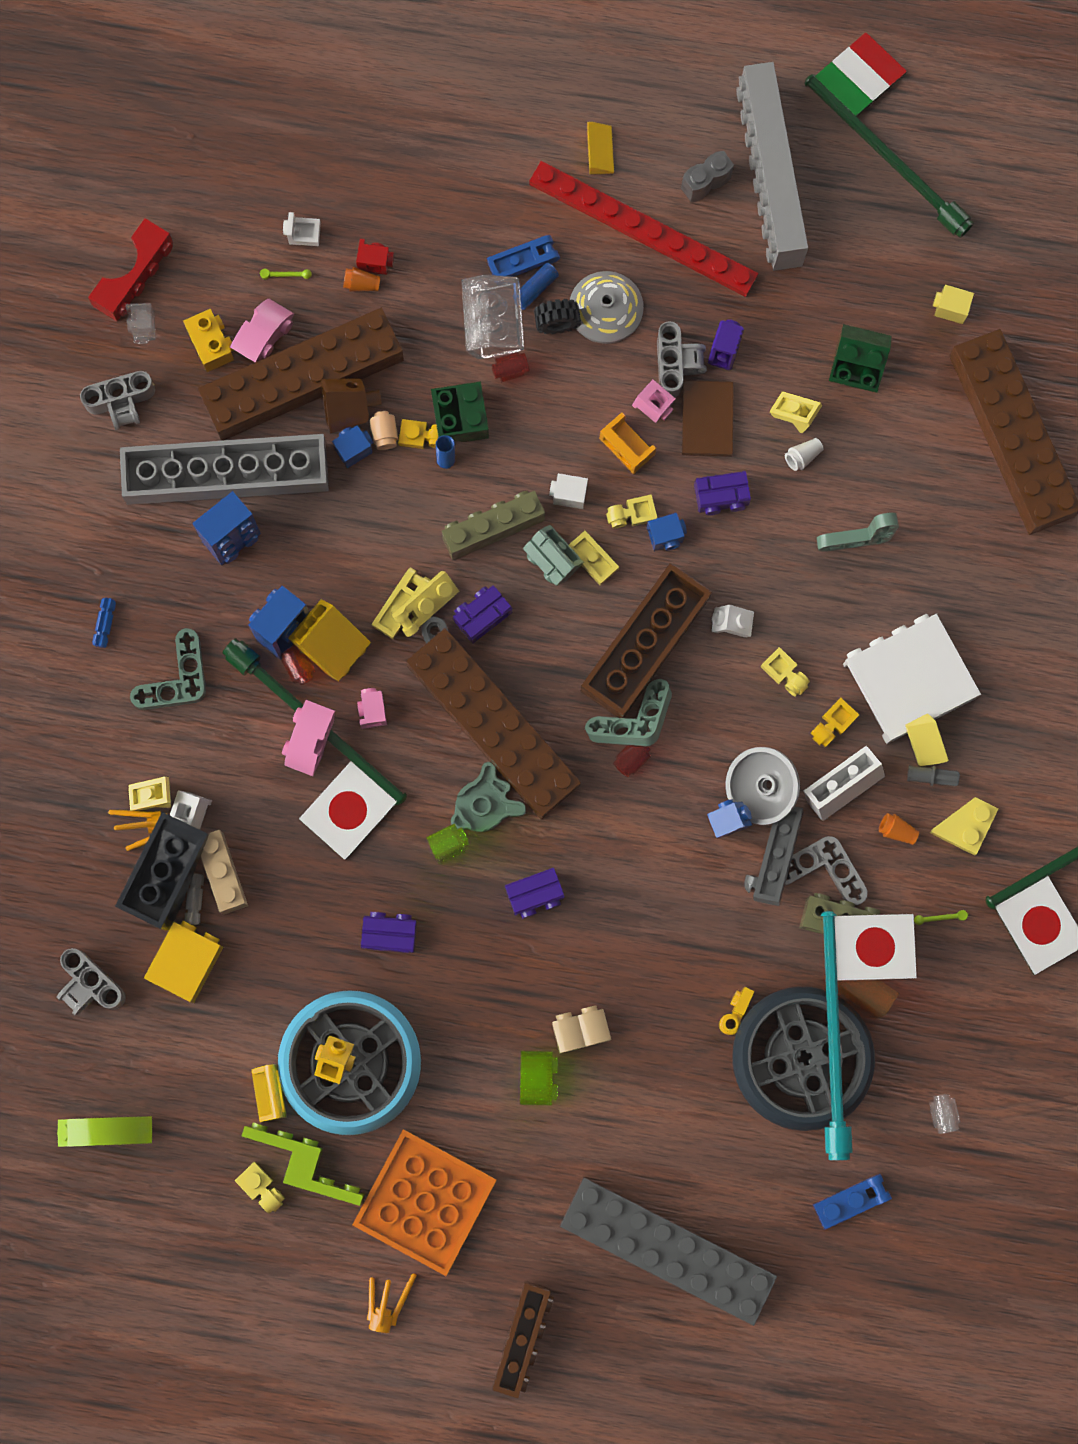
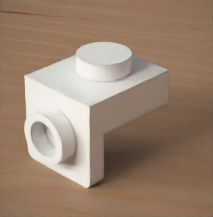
(302, 230)
(732, 620)

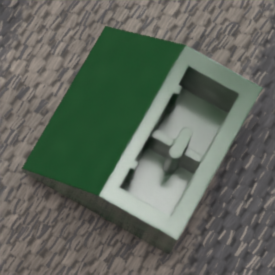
(860, 358)
(460, 412)

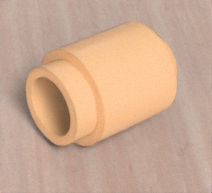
(384, 430)

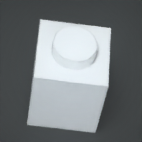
(569, 491)

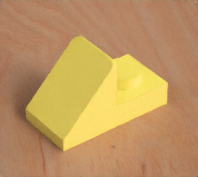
(795, 410)
(150, 794)

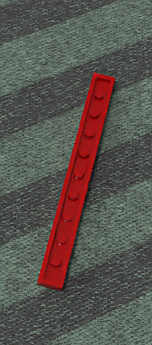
(643, 228)

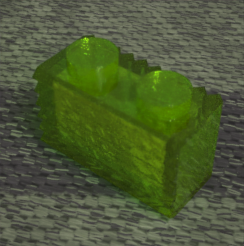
(448, 843)
(536, 1078)

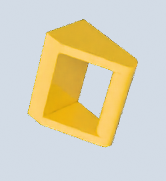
(268, 1093)

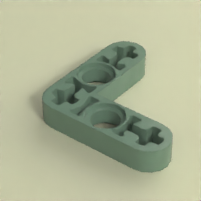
(879, 531)
(180, 686)
(637, 726)

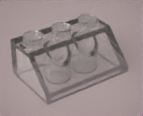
(492, 315)

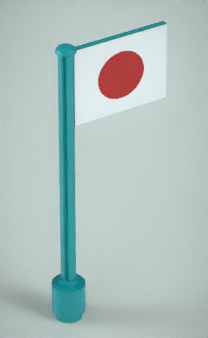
(859, 950)

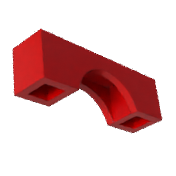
(113, 294)

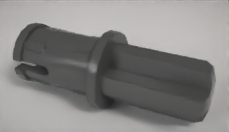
(933, 776)

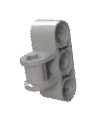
(683, 355)
(121, 408)
(79, 987)

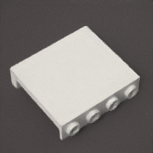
(912, 676)

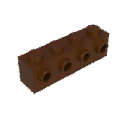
(524, 1330)

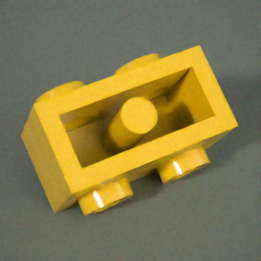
(208, 339)

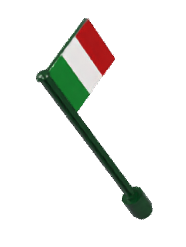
(850, 87)

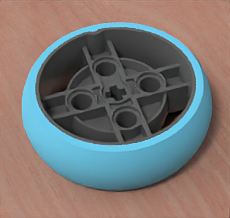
(307, 1095)

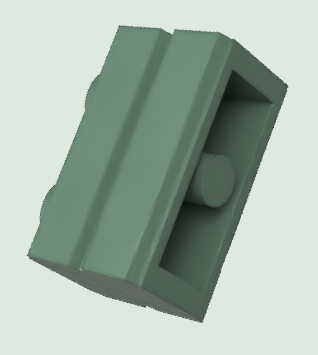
(552, 555)

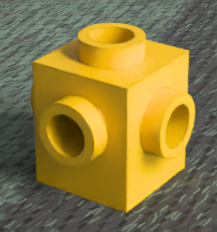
(334, 1059)

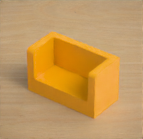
(626, 444)

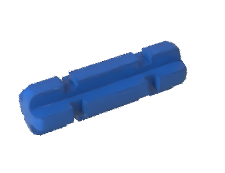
(104, 622)

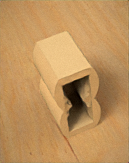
(581, 1030)

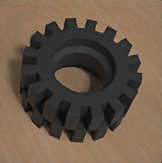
(557, 316)

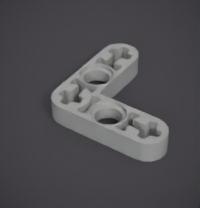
(820, 859)

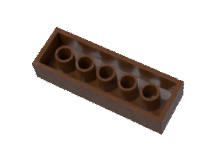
(645, 641)

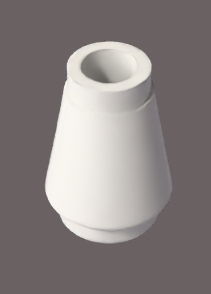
(802, 454)

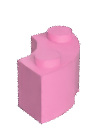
(267, 325)
(308, 737)

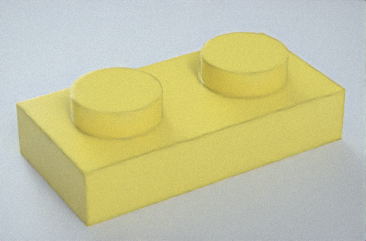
(595, 559)

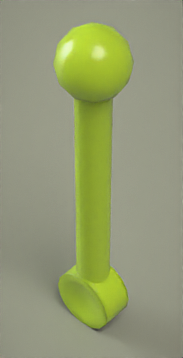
(265, 274)
(960, 915)

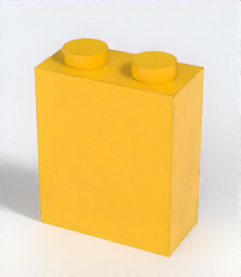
(329, 640)
(184, 961)

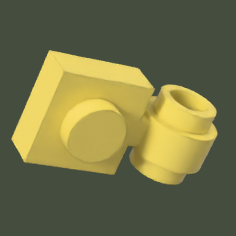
(639, 511)
(780, 667)
(255, 1183)

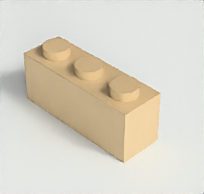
(222, 874)

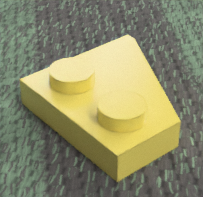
(967, 825)

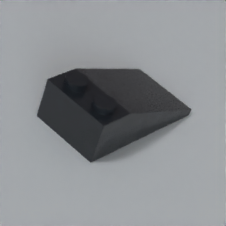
(163, 872)

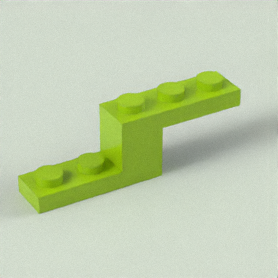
(303, 1164)

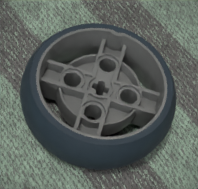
(792, 1081)

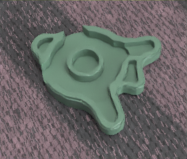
(484, 803)

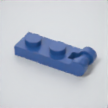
(523, 257)
(851, 1201)

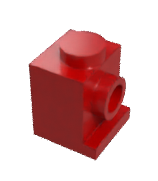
(374, 258)

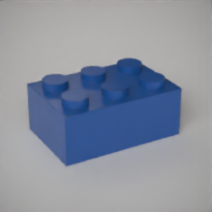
(227, 528)
(278, 620)

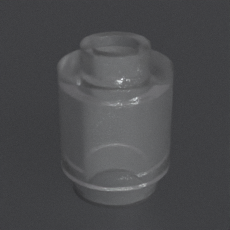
(944, 1113)

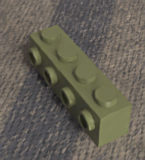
(493, 525)
(820, 903)

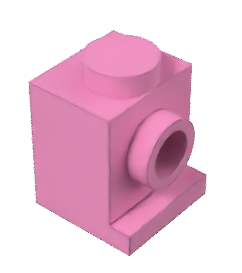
(657, 395)
(372, 708)

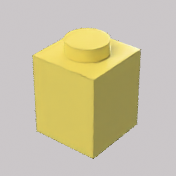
(953, 304)

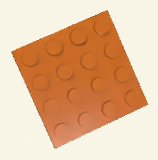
(424, 1202)

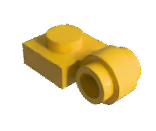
(415, 433)
(838, 718)
(740, 1002)

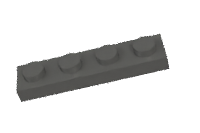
(778, 858)

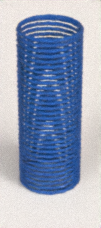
(542, 281)
(445, 451)

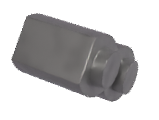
(707, 176)

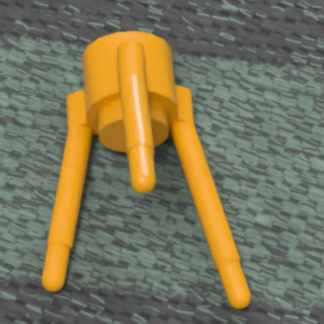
(150, 823)
(381, 1317)

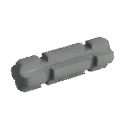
(194, 899)

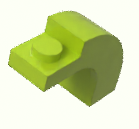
(104, 1131)

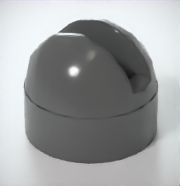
(750, 881)

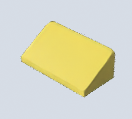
(926, 741)

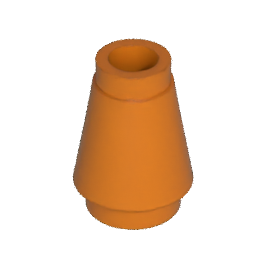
(360, 280)
(898, 829)

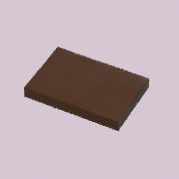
(707, 418)

